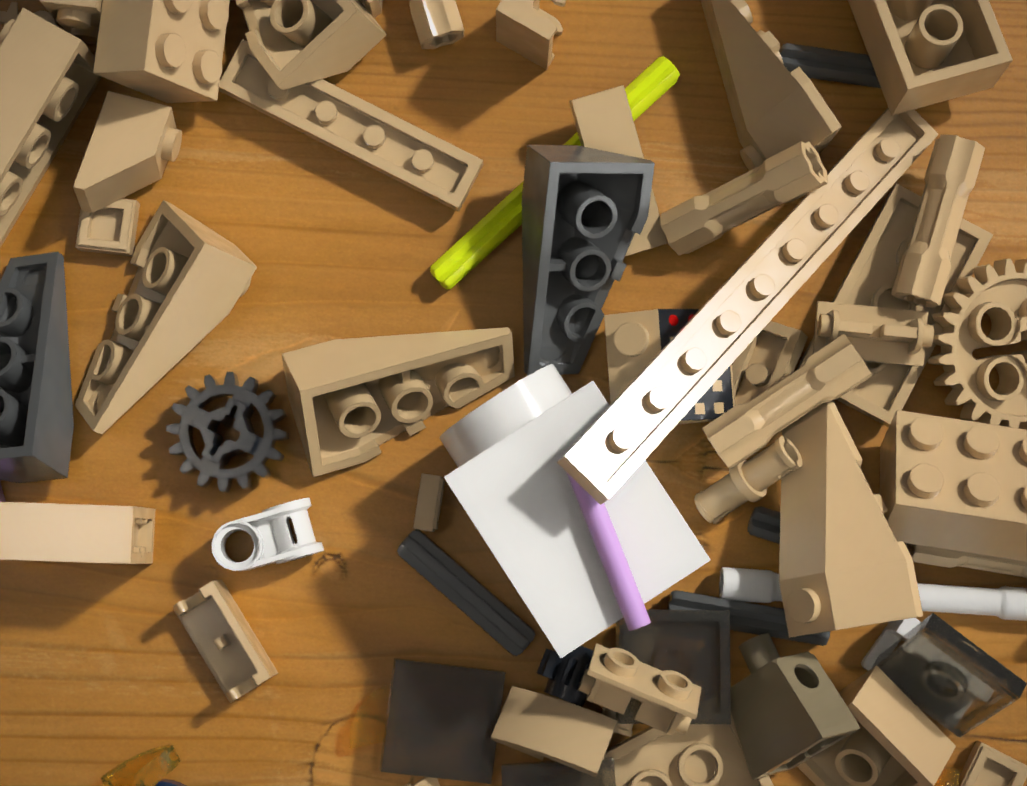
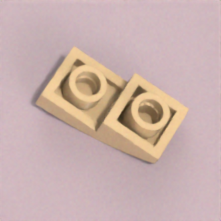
(554, 730)

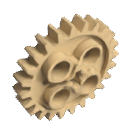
(1003, 296)

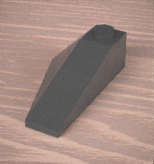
(575, 233)
(34, 371)

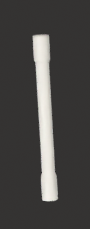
(1003, 602)

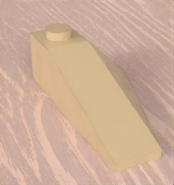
(178, 296)
(371, 389)

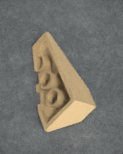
(308, 37)
(765, 99)
(835, 543)

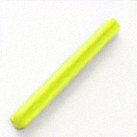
(508, 213)

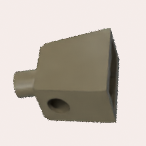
(785, 709)

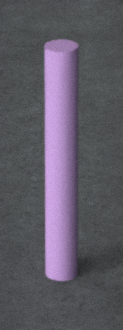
(612, 559)

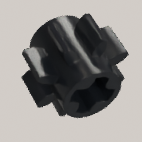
(565, 674)

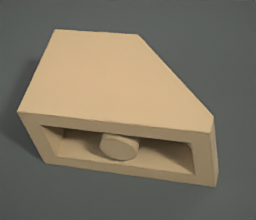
(126, 150)

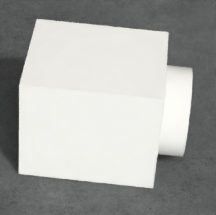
(534, 520)

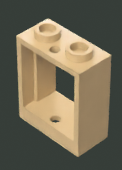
(76, 533)

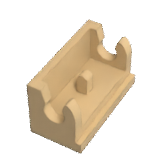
(528, 29)
(225, 640)

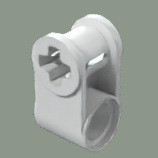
(271, 536)

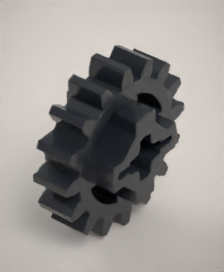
(214, 454)

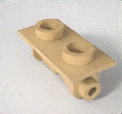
(875, 332)
(665, 696)

